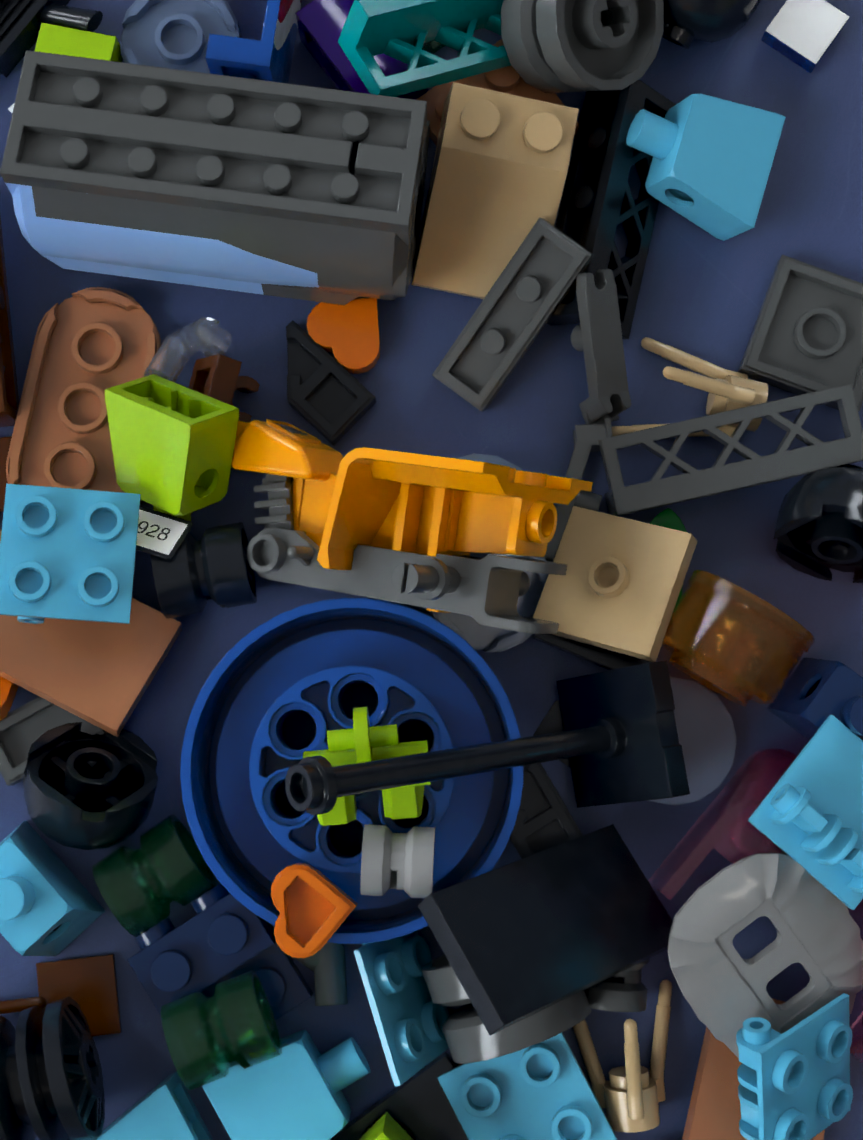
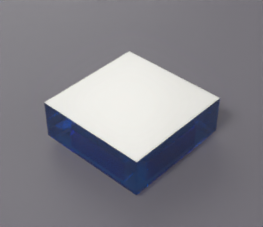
(805, 31)

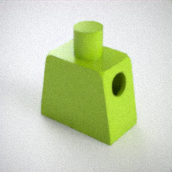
(171, 444)

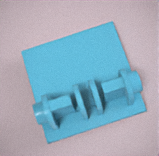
(67, 554)
(819, 811)
(402, 1003)
(795, 1079)
(527, 1096)

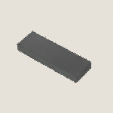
(512, 314)

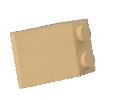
(491, 180)

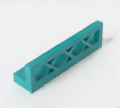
(403, 27)

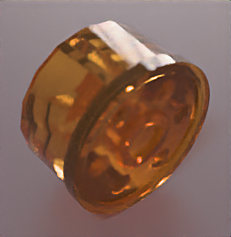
(733, 640)

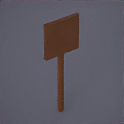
(87, 981)

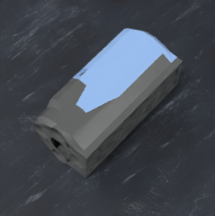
(217, 179)

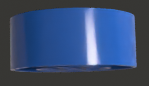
(305, 663)

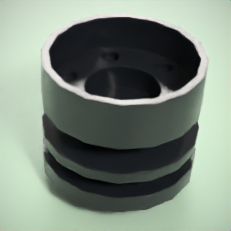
(50, 1075)

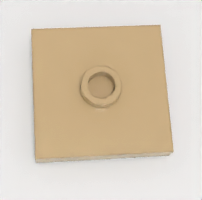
(616, 582)

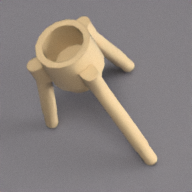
(726, 388)
(633, 1091)

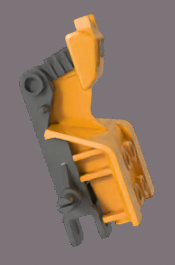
(401, 524)

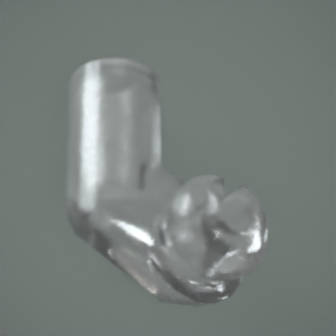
(184, 343)

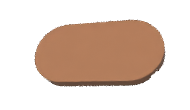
(62, 414)

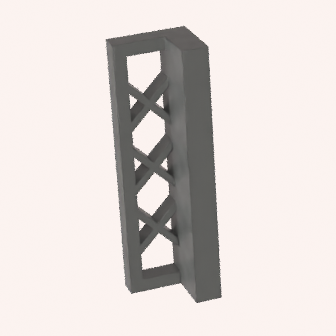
(736, 475)

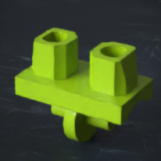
(367, 744)

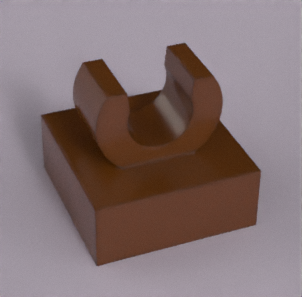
(219, 378)

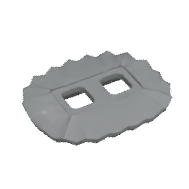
(810, 930)

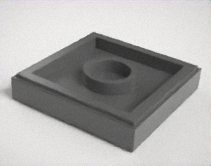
(808, 332)

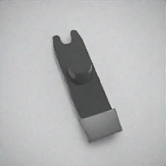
(602, 343)
(585, 441)

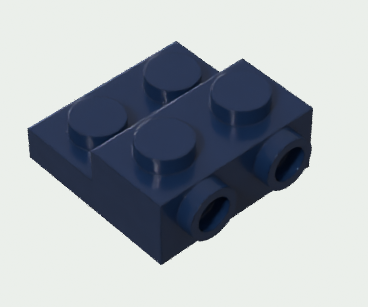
(213, 948)

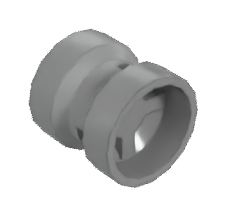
(397, 861)

